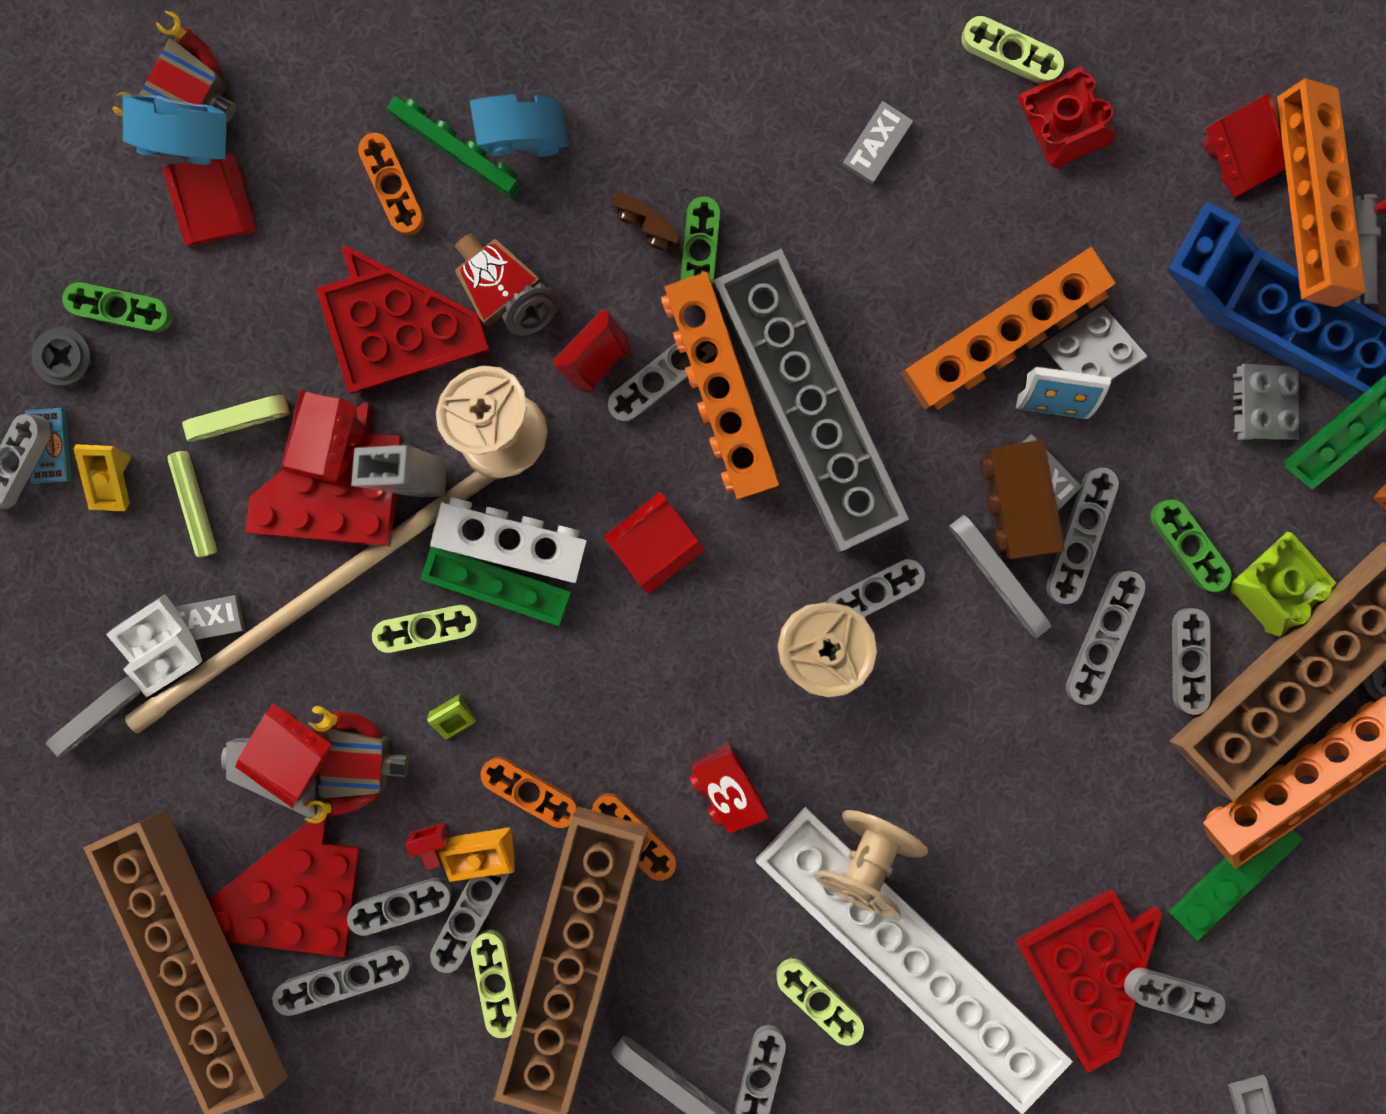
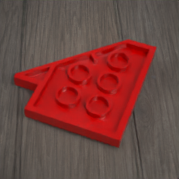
(393, 326)
(324, 510)
(293, 896)
(1083, 971)

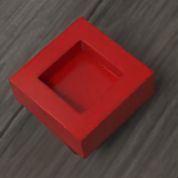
(426, 843)

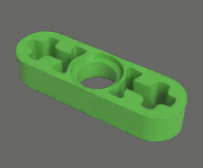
(692, 222)
(90, 311)
(1199, 572)

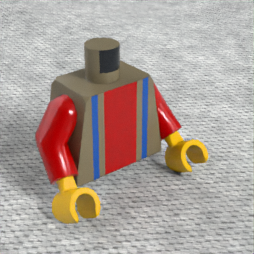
(186, 72)
(355, 766)

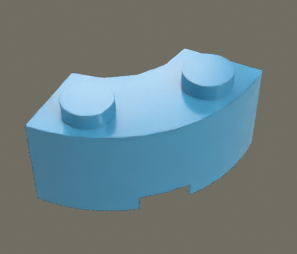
(511, 126)
(174, 128)

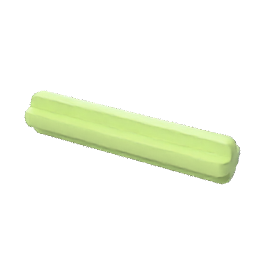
(192, 504)

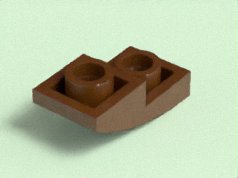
(655, 228)

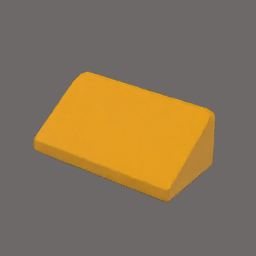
(478, 855)

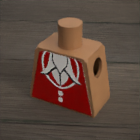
(491, 276)

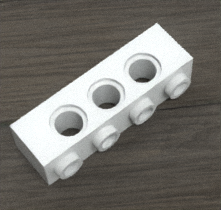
(562, 565)

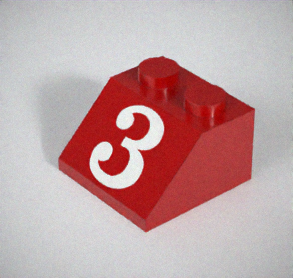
(729, 790)

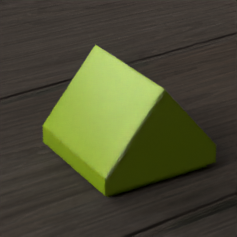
(451, 717)

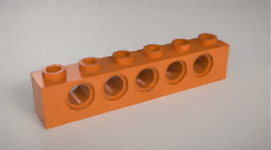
(1320, 194)
(1083, 272)
(700, 292)
(1302, 800)

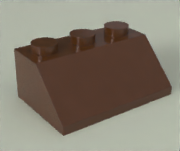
(1022, 500)

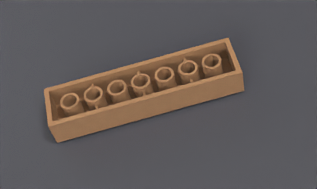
(1291, 684)
(571, 962)
(186, 964)

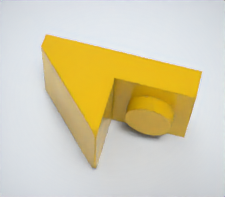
(103, 477)

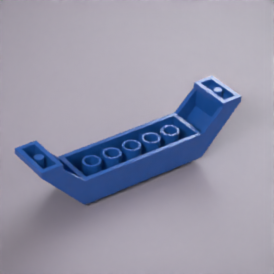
(1262, 304)

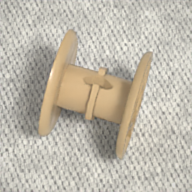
(491, 422)
(849, 659)
(871, 863)

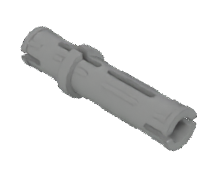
(1368, 234)

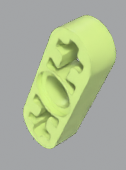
(1026, 43)
(236, 418)
(401, 643)
(480, 959)
(832, 1027)

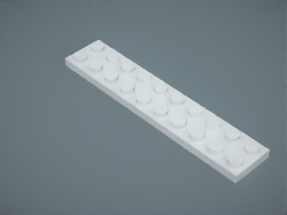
(919, 967)

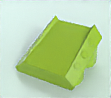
(1283, 585)

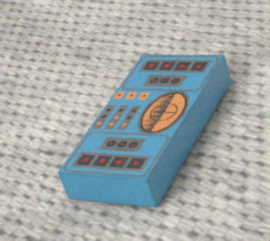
(54, 461)

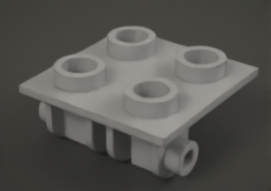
(1095, 346)
(1268, 402)

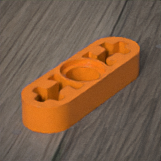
(389, 156)
(515, 798)
(659, 849)

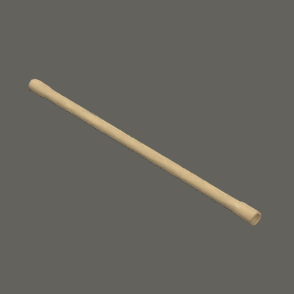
(158, 706)

